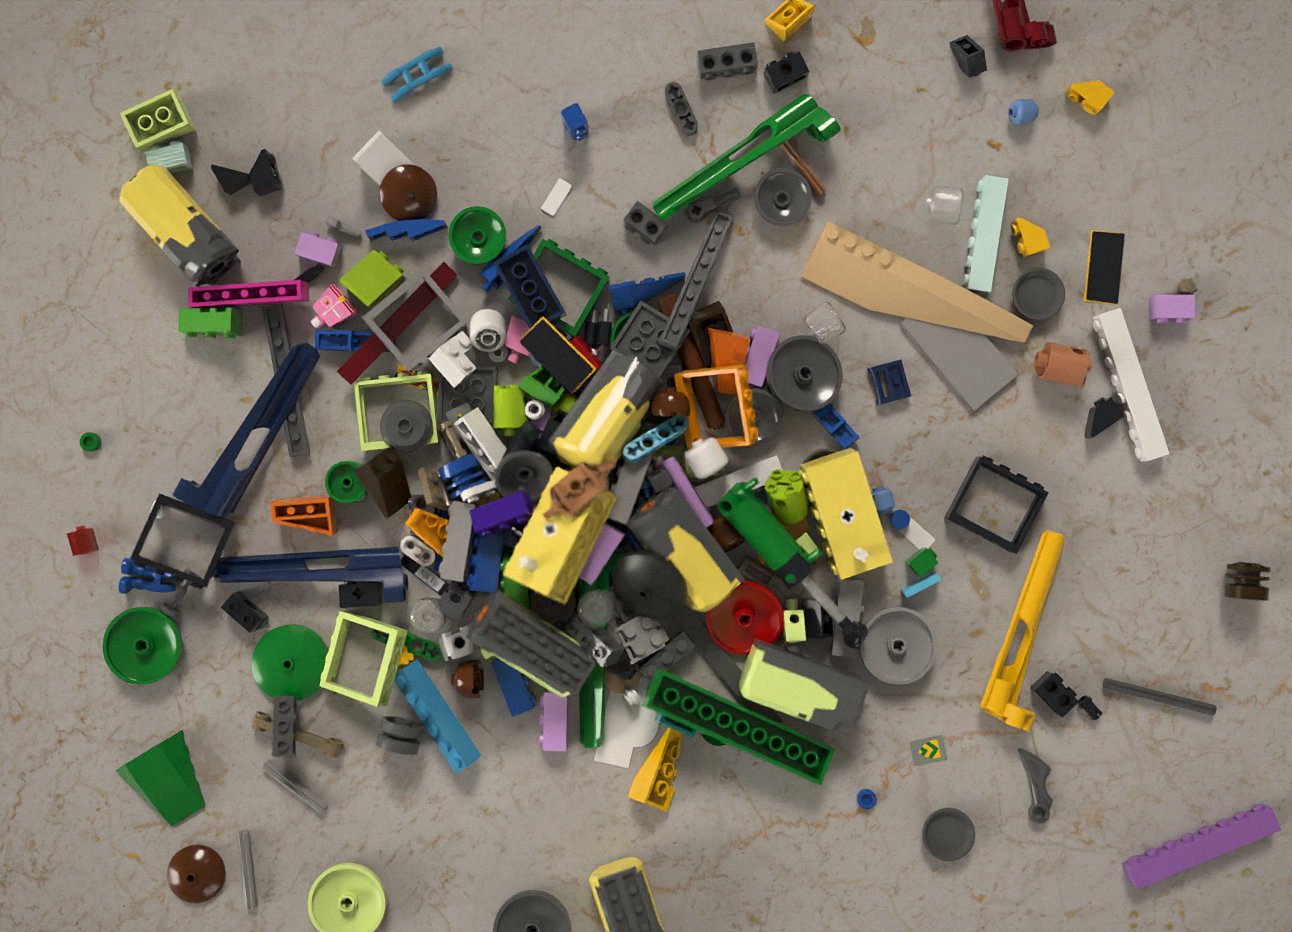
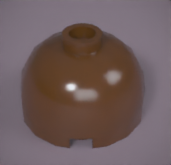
(670, 403)
(468, 679)

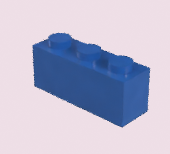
(485, 563)
(514, 688)

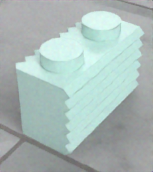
(172, 157)

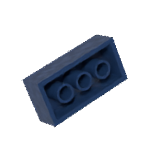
(529, 287)

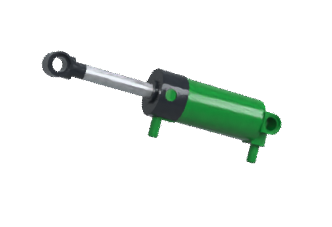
(782, 552)

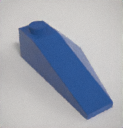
(629, 294)

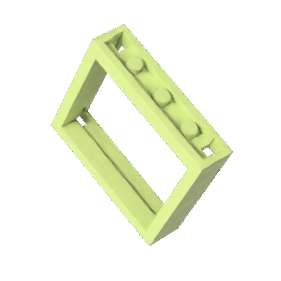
(385, 380)
(388, 667)

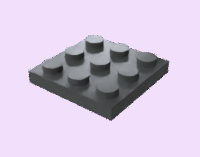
(642, 336)
(475, 390)

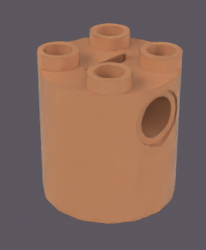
(1063, 364)

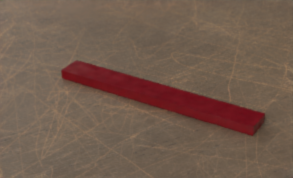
(395, 324)

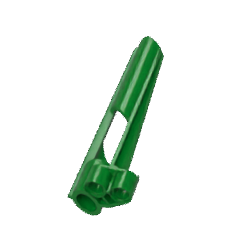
(786, 123)
(593, 690)

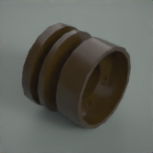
(1247, 581)
(551, 611)

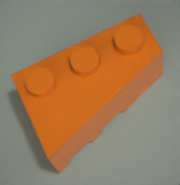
(727, 350)
(309, 512)

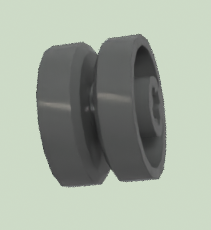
(400, 735)

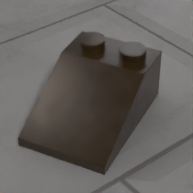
(712, 317)
(385, 481)

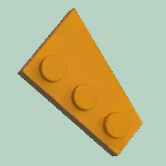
(429, 528)

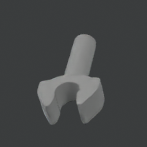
(335, 223)

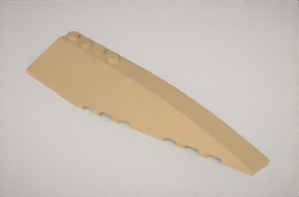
(902, 288)

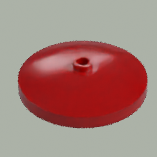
(761, 621)

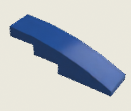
(413, 228)
(342, 340)
(836, 426)

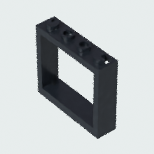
(1018, 479)
(178, 575)

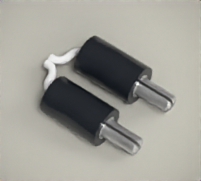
(599, 332)

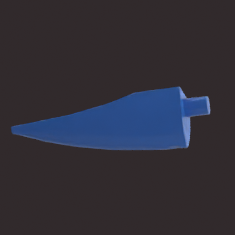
(490, 272)

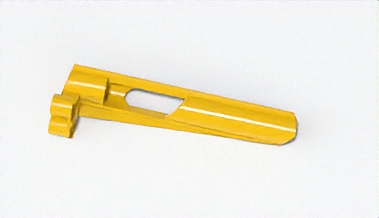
(1006, 681)

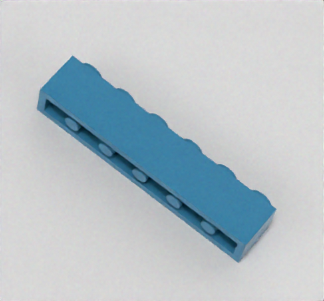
(436, 716)

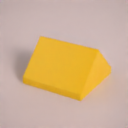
(789, 18)

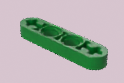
(408, 642)

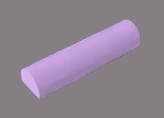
(687, 490)

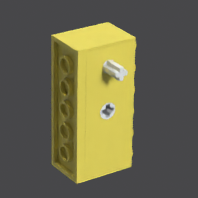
(845, 513)
(557, 549)

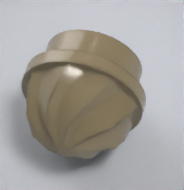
(1187, 287)

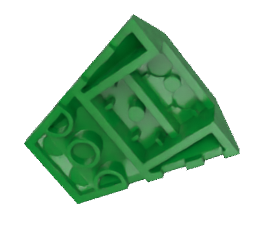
(166, 779)

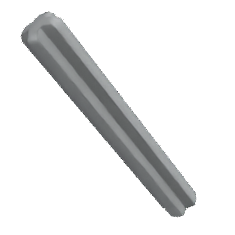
(294, 786)
(247, 869)

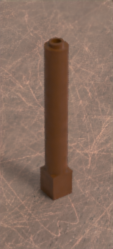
(691, 361)

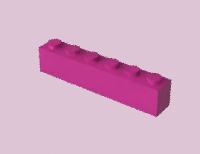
(248, 294)

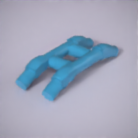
(413, 84)

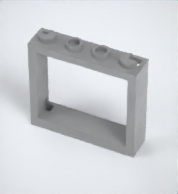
(416, 362)

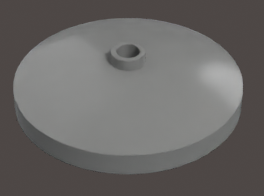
(915, 650)

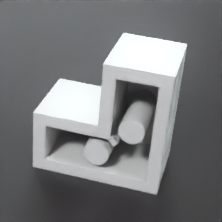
(452, 359)

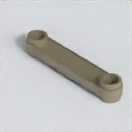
(332, 746)

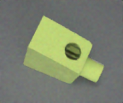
(793, 631)

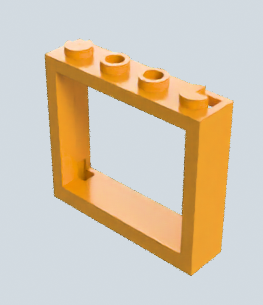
(684, 385)

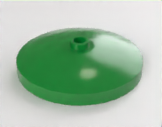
(302, 649)
(126, 650)

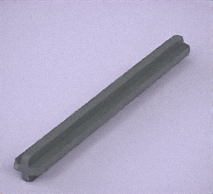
(1159, 696)

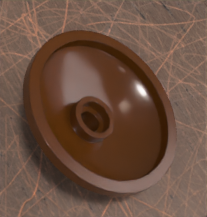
(397, 186)
(206, 868)

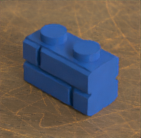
(575, 122)

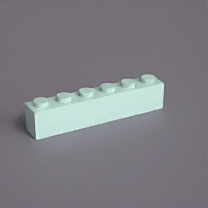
(986, 234)

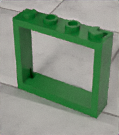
(583, 264)

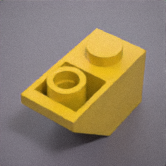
(1090, 95)
(1030, 237)

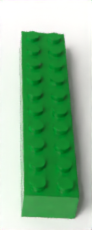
(738, 727)

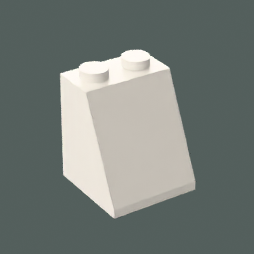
(379, 157)

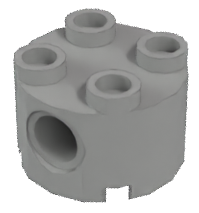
(447, 647)

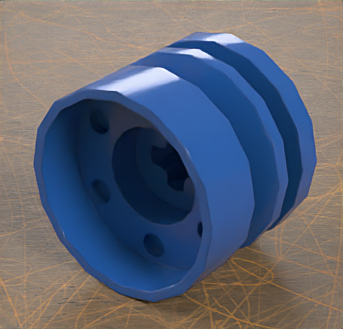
(461, 474)

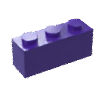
(502, 514)

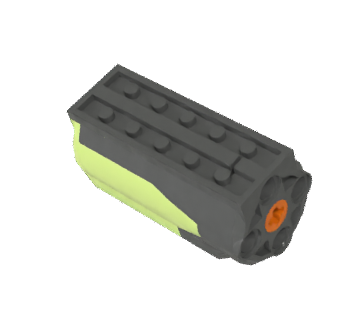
(530, 645)
(803, 687)

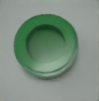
(90, 441)

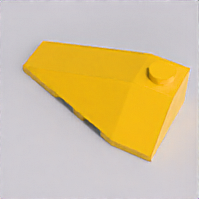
(655, 778)

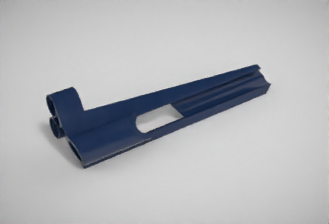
(224, 483)
(364, 566)

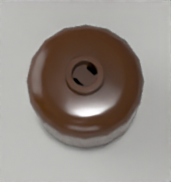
(725, 533)

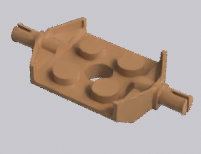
(567, 501)

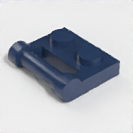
(895, 380)

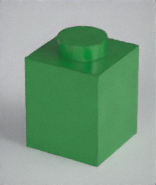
(922, 561)

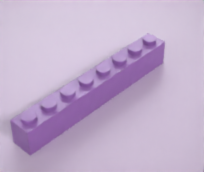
(1201, 845)

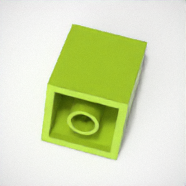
(373, 278)

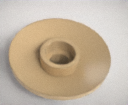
(617, 685)

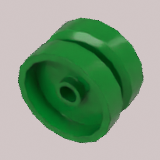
(337, 484)

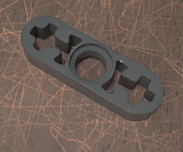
(691, 119)

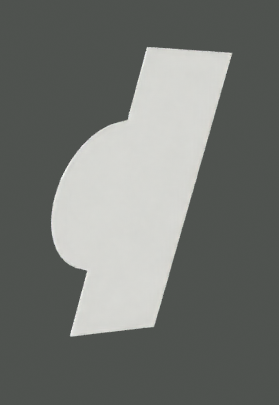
(626, 727)

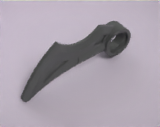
(1037, 773)

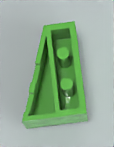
(210, 322)
(542, 386)
(513, 588)

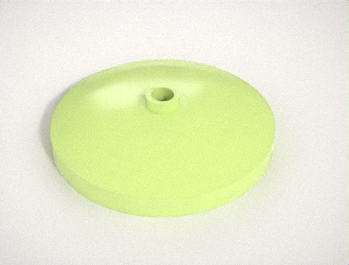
(329, 903)

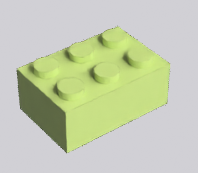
(158, 121)

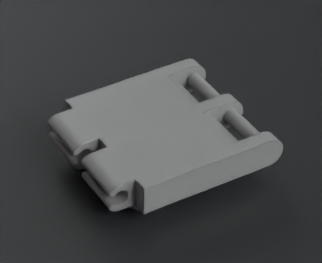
(641, 637)

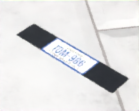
(425, 575)

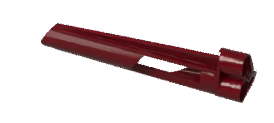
(1017, 30)

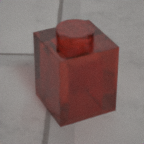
(82, 540)

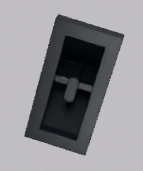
(231, 179)

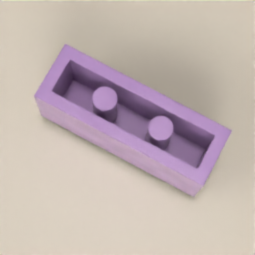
(757, 356)
(602, 551)
(554, 722)

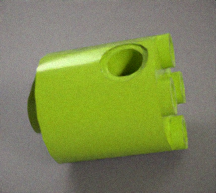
(509, 409)
(787, 496)

